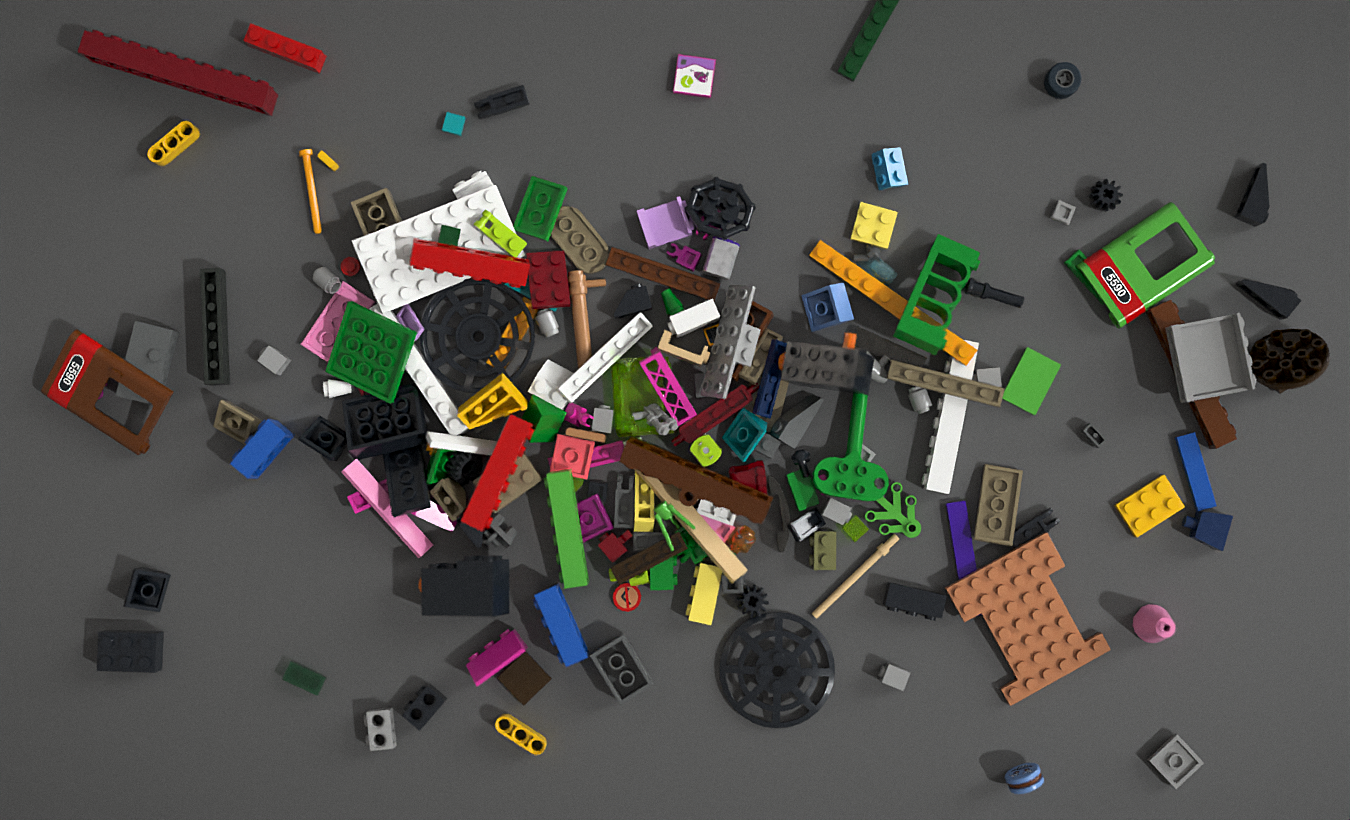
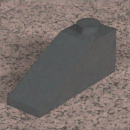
(794, 423)

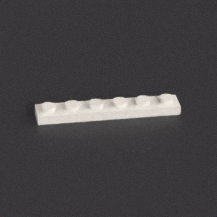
(604, 357)

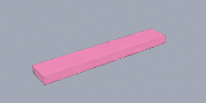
(379, 500)

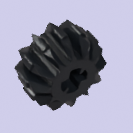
(1103, 188)
(759, 602)

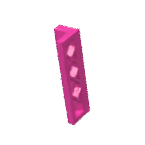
(676, 388)

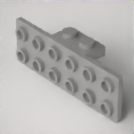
(733, 342)

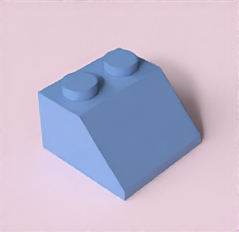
(827, 307)

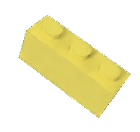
(704, 593)

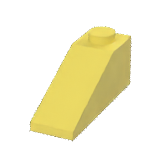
(643, 506)

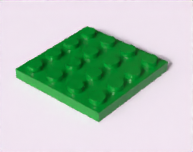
(371, 352)

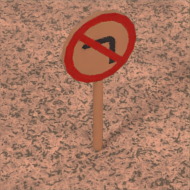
(627, 597)

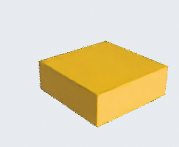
(328, 161)

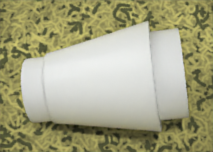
(336, 388)

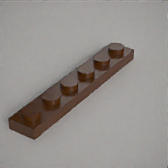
(662, 274)

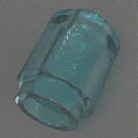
(882, 272)

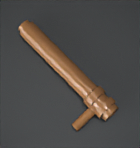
(578, 291)

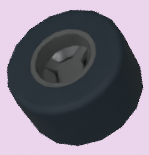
(1069, 80)

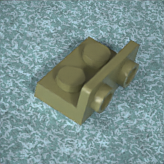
(824, 550)

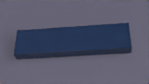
(770, 381)

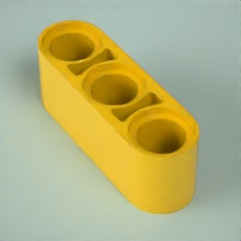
(183, 142)
(526, 742)

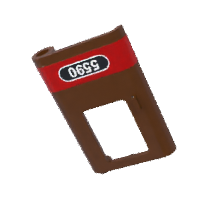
(81, 377)

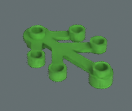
(894, 512)

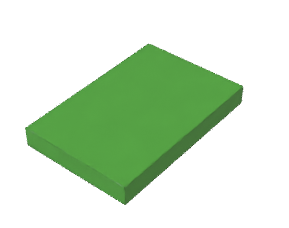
(1030, 381)

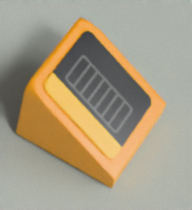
(710, 334)

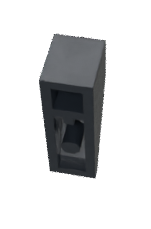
(1256, 198)
(1275, 299)

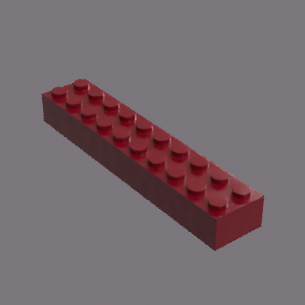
(177, 72)

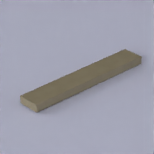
(945, 383)

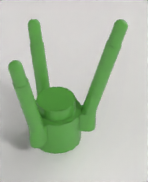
(664, 512)

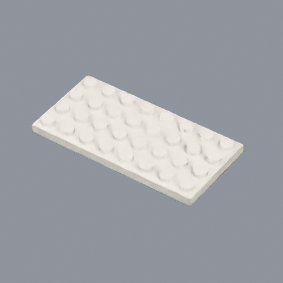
(388, 251)

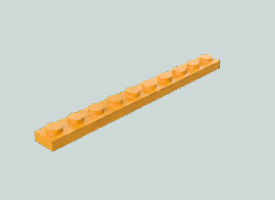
(885, 296)

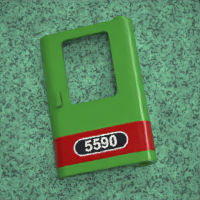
(1123, 279)

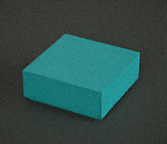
(453, 124)

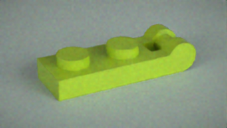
(500, 234)

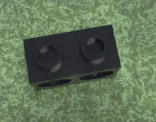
(427, 709)

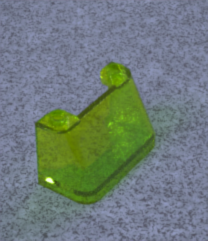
(632, 392)

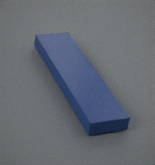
(1195, 471)

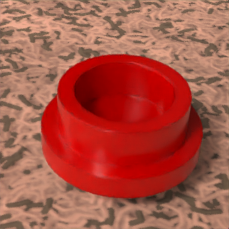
(350, 266)

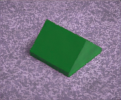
(545, 419)
(437, 465)

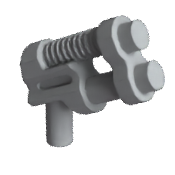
(654, 415)

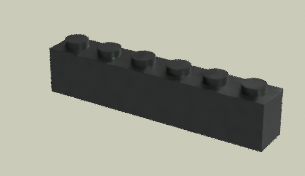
(214, 326)

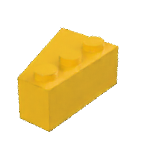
(491, 402)

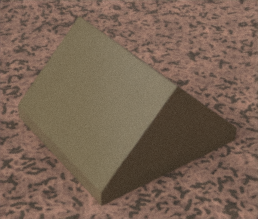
(235, 421)

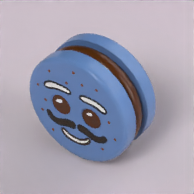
(1024, 778)

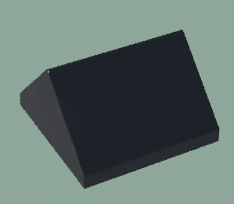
(325, 439)
(146, 589)

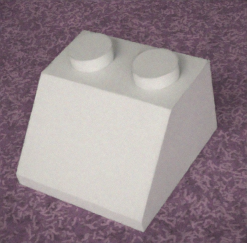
(547, 382)

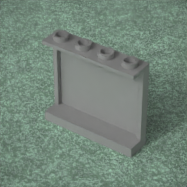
(1210, 357)

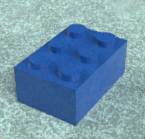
(261, 448)

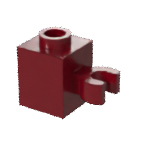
(614, 546)

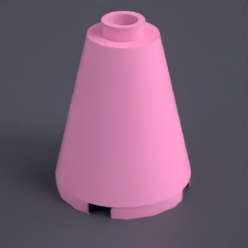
(1153, 624)

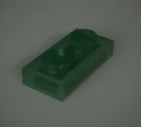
(304, 678)

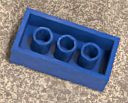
(561, 625)

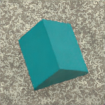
(745, 433)

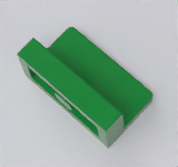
(802, 490)

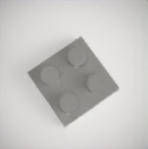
(1175, 761)

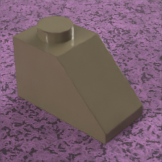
(450, 497)

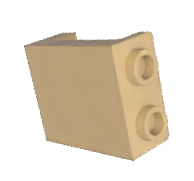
(681, 354)

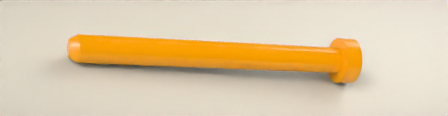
(311, 189)

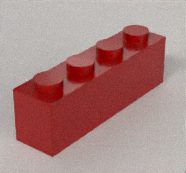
(285, 48)

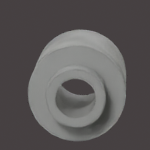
(326, 280)
(547, 323)
(919, 399)

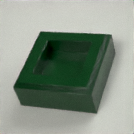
(449, 235)

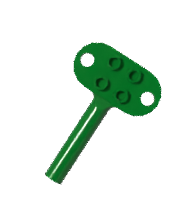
(850, 475)

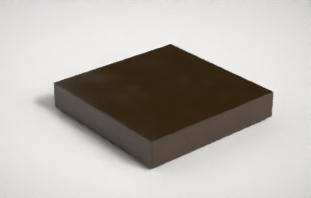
(524, 678)

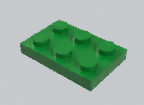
(540, 208)

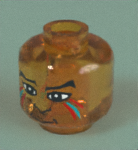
(741, 539)

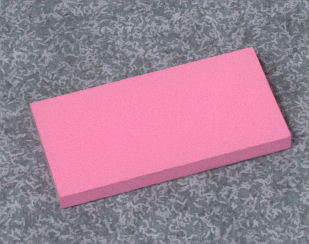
(325, 329)

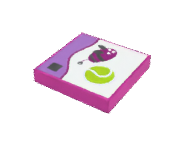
(694, 76)

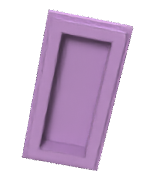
(408, 319)

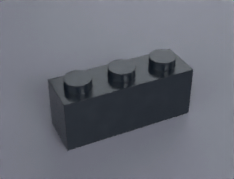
(914, 601)

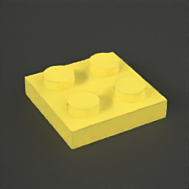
(873, 225)

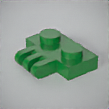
(694, 550)

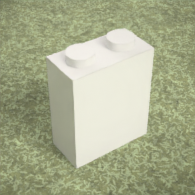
(693, 318)

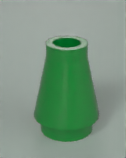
(671, 302)

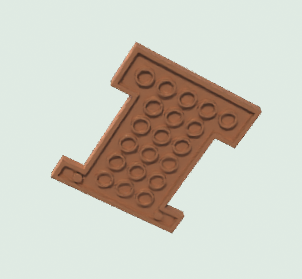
(1026, 616)

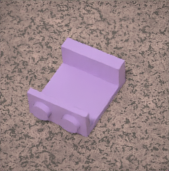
(665, 223)

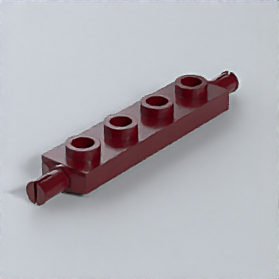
(715, 414)

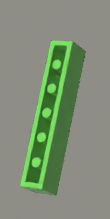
(567, 528)

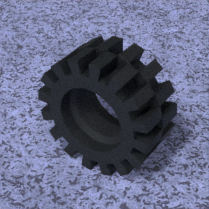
(464, 474)

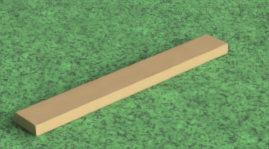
(703, 533)

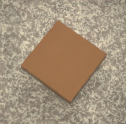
(586, 435)

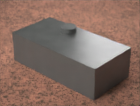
(150, 351)

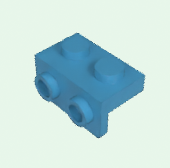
(889, 168)

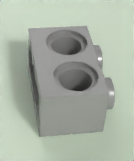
(386, 729)

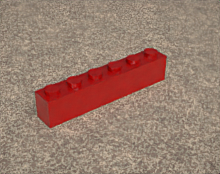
(469, 262)
(497, 473)

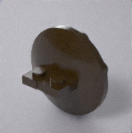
(1289, 359)

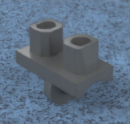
(497, 535)

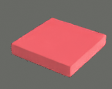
(572, 454)

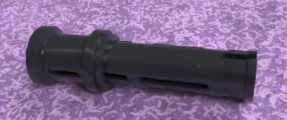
(985, 291)

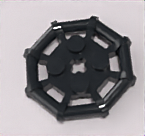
(722, 199)

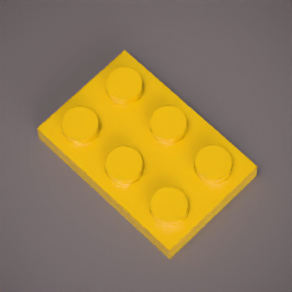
(1149, 506)

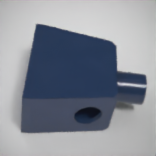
(1209, 528)

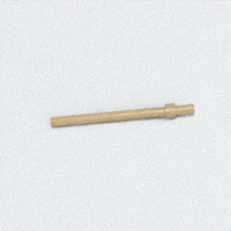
(881, 551)

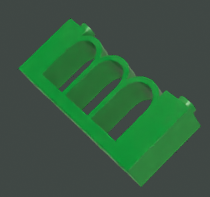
(918, 332)

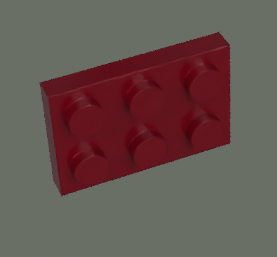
(548, 280)

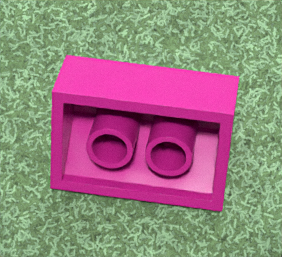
(495, 656)

